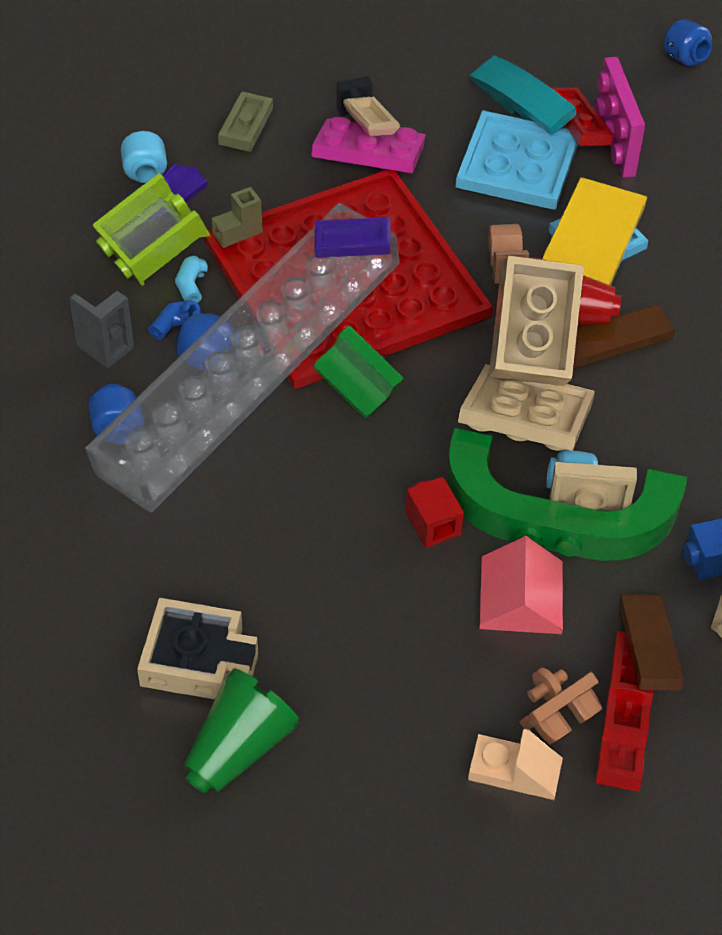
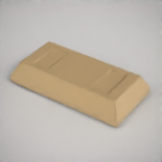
(371, 116)

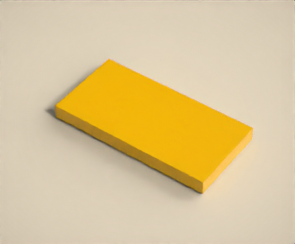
(596, 229)

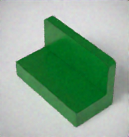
(358, 372)

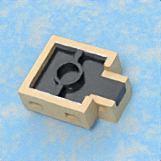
(194, 649)

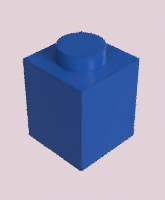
(704, 549)

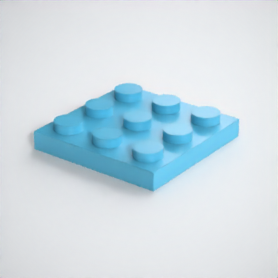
(517, 160)

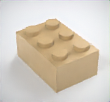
(536, 321)

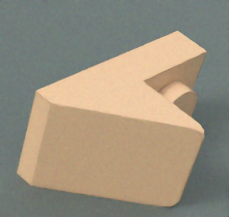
(518, 767)

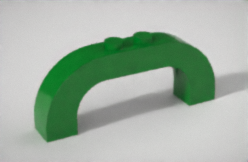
(555, 524)

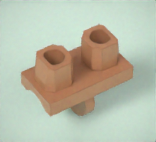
(547, 718)

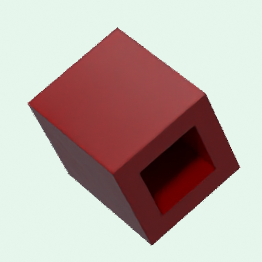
(434, 511)

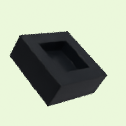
(352, 88)

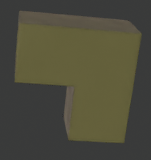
(241, 221)

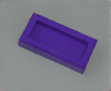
(352, 237)

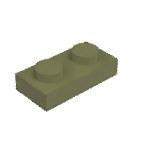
(245, 121)

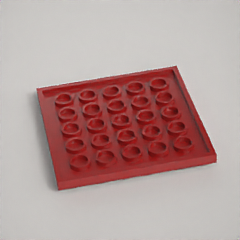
(414, 303)

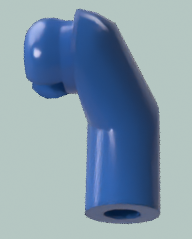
(173, 316)

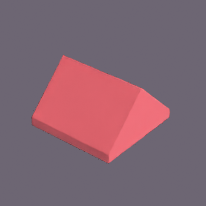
(521, 589)

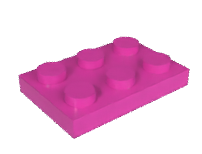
(621, 115)
(350, 143)

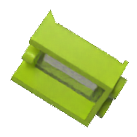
(148, 229)

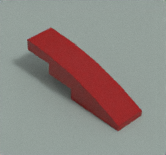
(624, 724)

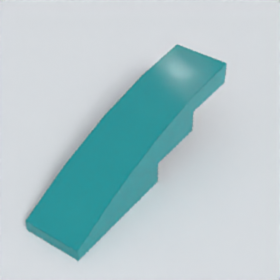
(523, 94)

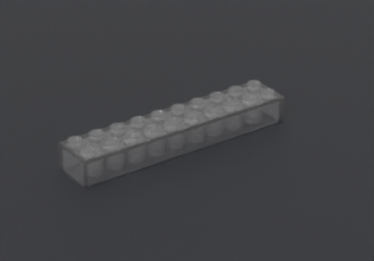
(233, 367)

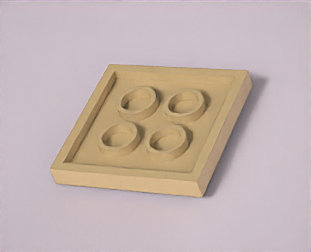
(527, 410)

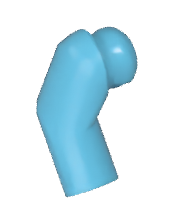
(185, 279)

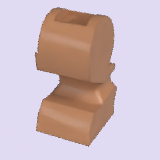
(502, 242)

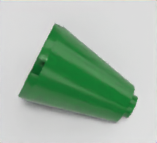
(237, 732)

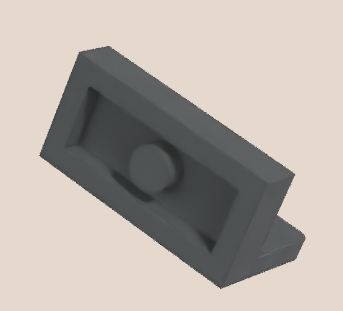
(104, 329)

